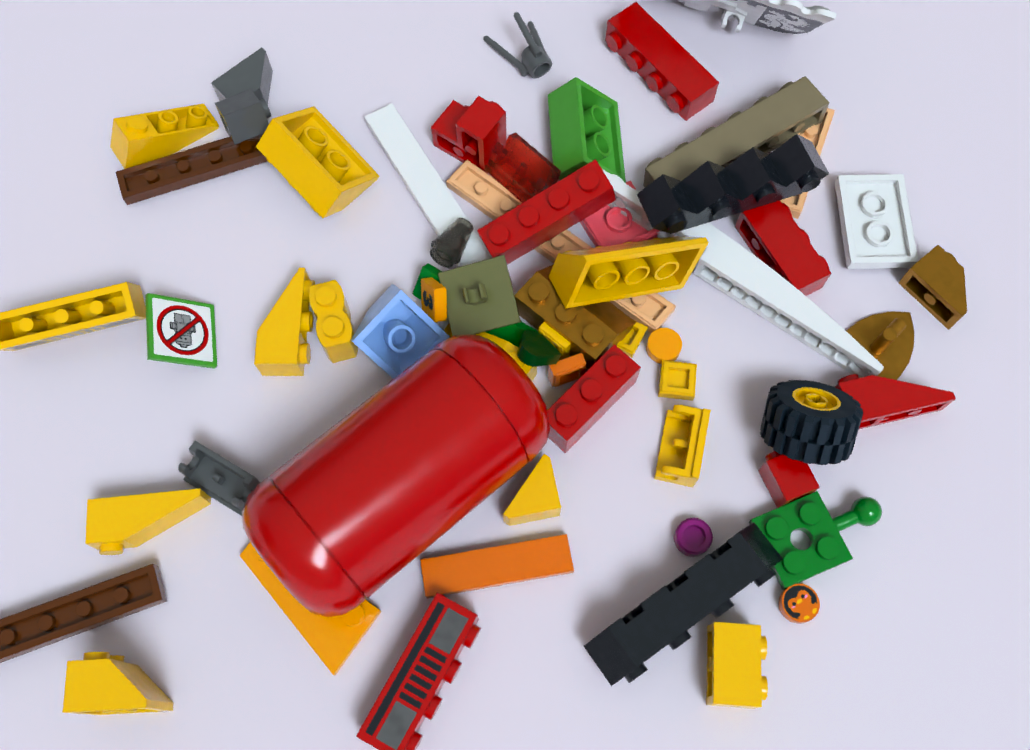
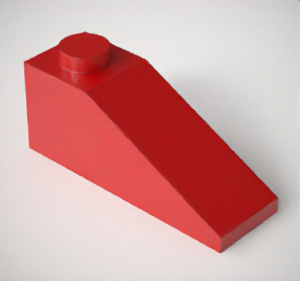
(892, 400)

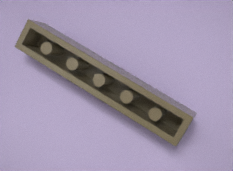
(762, 126)

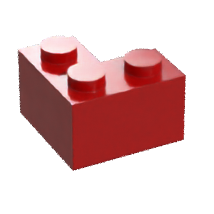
(470, 131)

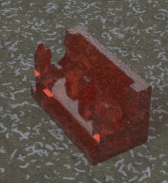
(521, 168)

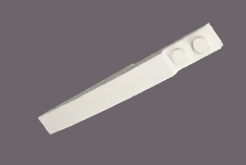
(760, 289)

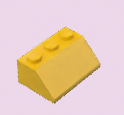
(316, 160)

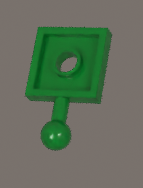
(826, 544)

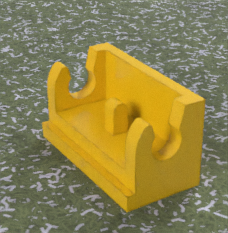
(682, 445)

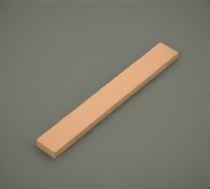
(495, 200)

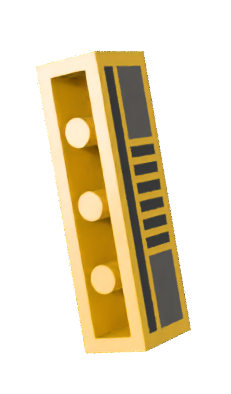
(71, 316)

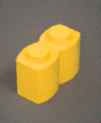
(333, 321)

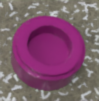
(693, 537)

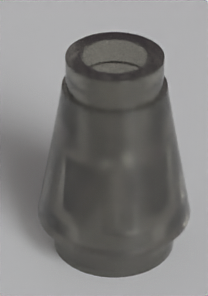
(450, 244)

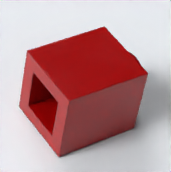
(787, 478)

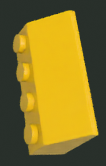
(625, 269)

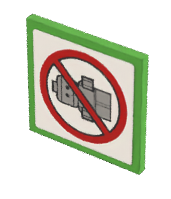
(180, 331)

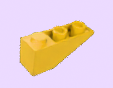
(159, 133)
(283, 334)

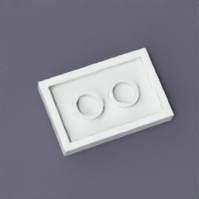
(875, 221)

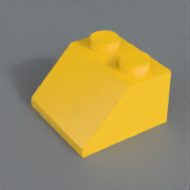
(110, 686)

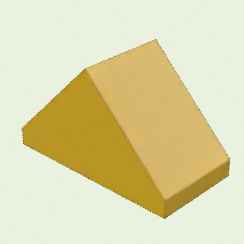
(536, 498)

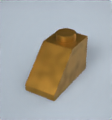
(938, 286)

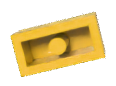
(735, 665)

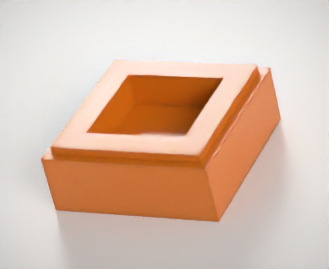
(567, 370)

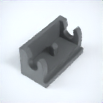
(218, 477)

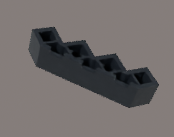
(724, 191)
(683, 603)

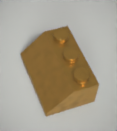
(588, 328)

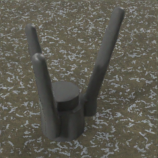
(534, 57)

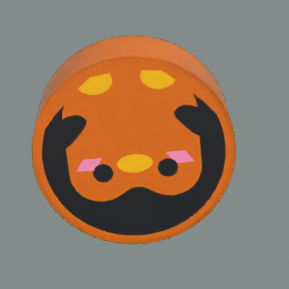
(799, 603)

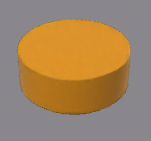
(664, 345)

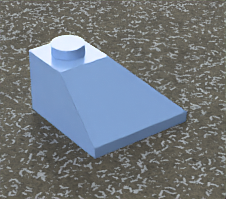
(397, 332)

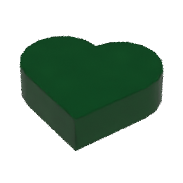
(536, 350)

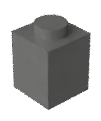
(244, 116)

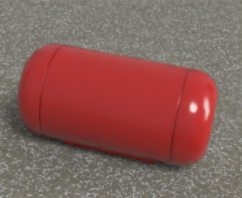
(396, 474)

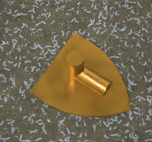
(888, 339)

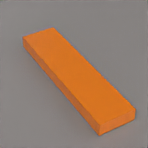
(497, 566)

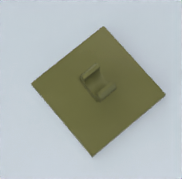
(480, 297)

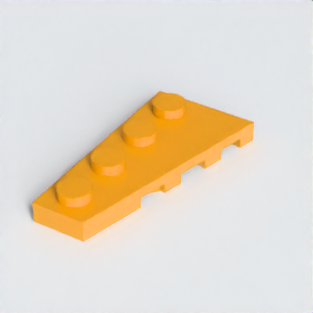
(329, 637)

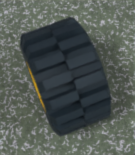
(811, 422)

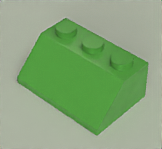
(584, 129)

